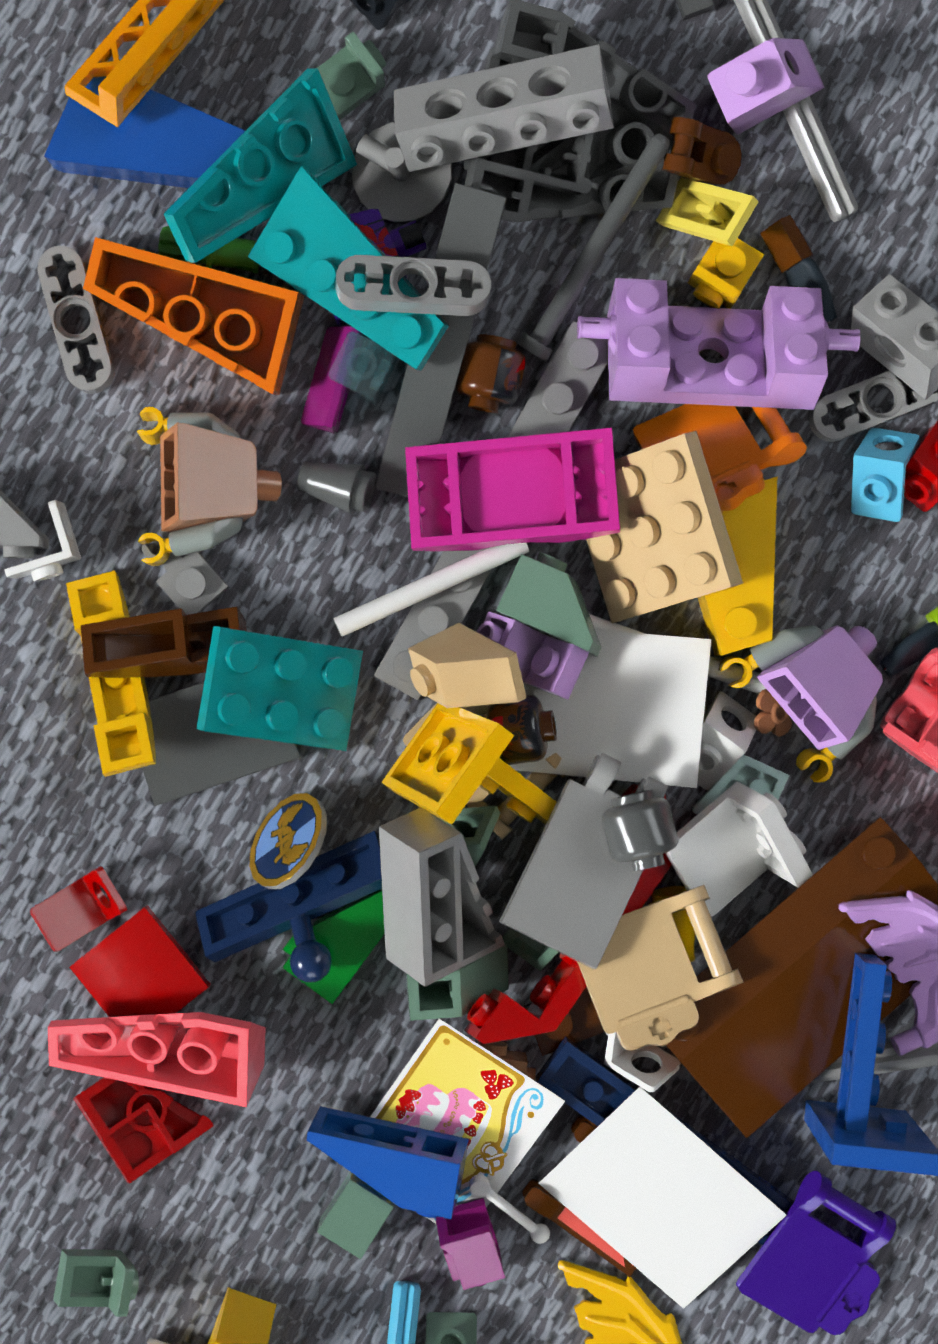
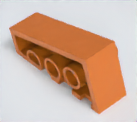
(216, 313)

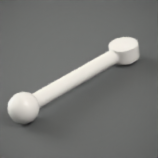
(480, 1188)

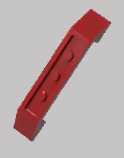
(501, 1018)

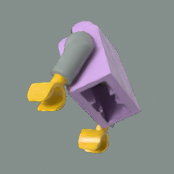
(821, 684)

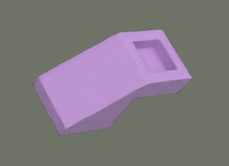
(542, 659)

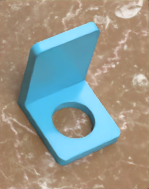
(880, 474)

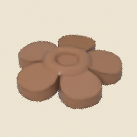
(773, 716)

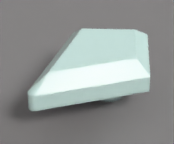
(750, 773)

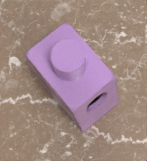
(762, 82)

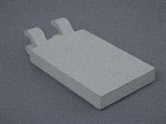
(571, 883)

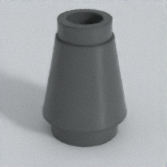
(339, 485)

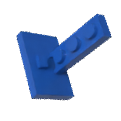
(851, 1129)

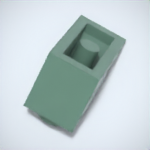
(549, 602)

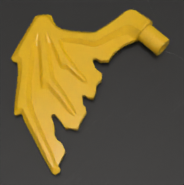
(624, 1310)

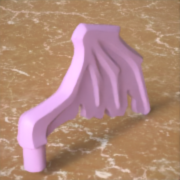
(913, 950)

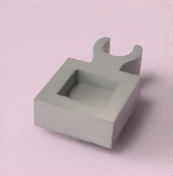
(189, 580)

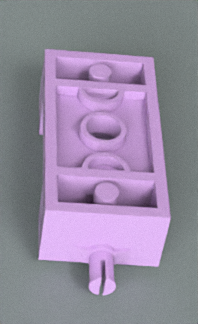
(768, 354)

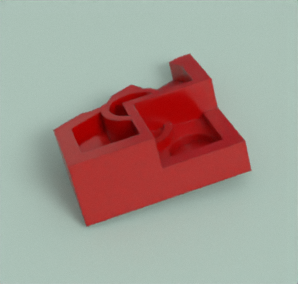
(138, 1124)

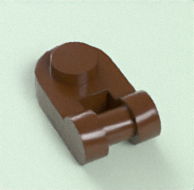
(702, 152)

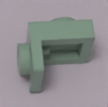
(96, 1280)

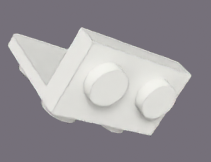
(736, 844)

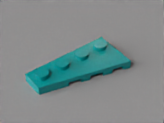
(259, 167)
(308, 243)

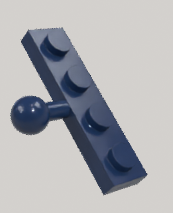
(263, 913)

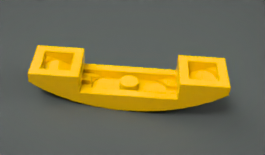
(120, 704)

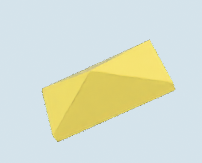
(708, 211)

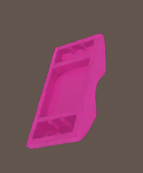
(512, 491)

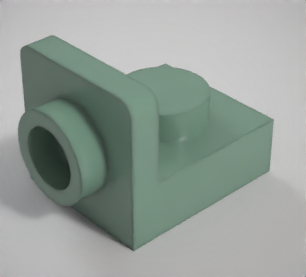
(353, 74)

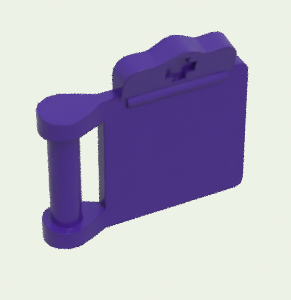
(814, 1270)

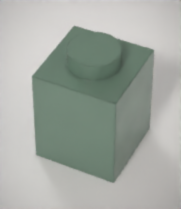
(354, 1216)

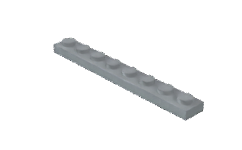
(549, 410)

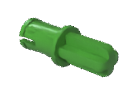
(231, 255)

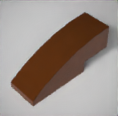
(154, 643)

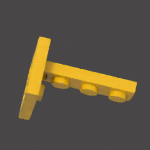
(453, 758)

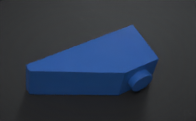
(402, 1162)

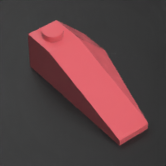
(170, 1052)

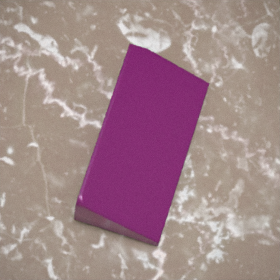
(326, 397)

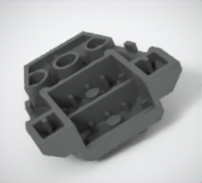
(585, 170)

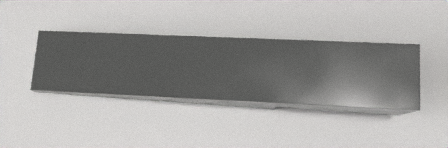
(428, 394)

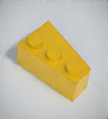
(744, 613)

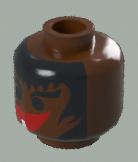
(491, 373)
(530, 727)

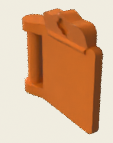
(727, 445)

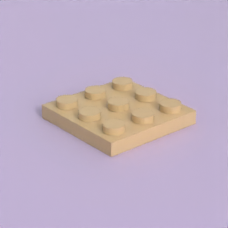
(669, 534)

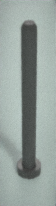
(595, 248)

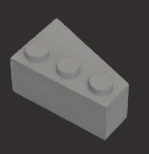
(431, 899)

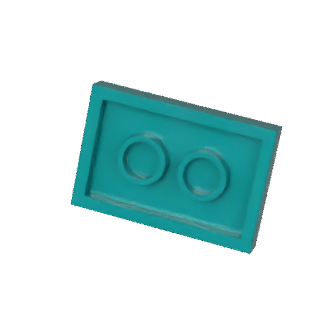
(279, 689)

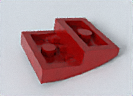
(140, 970)

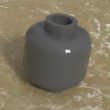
(640, 829)

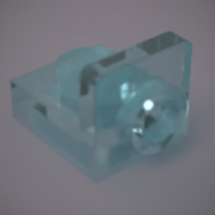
(363, 367)

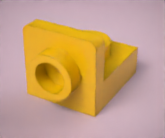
(724, 273)

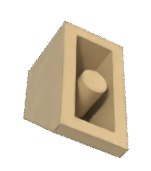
(465, 669)

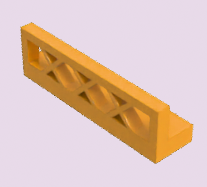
(145, 61)

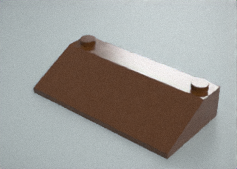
(796, 965)

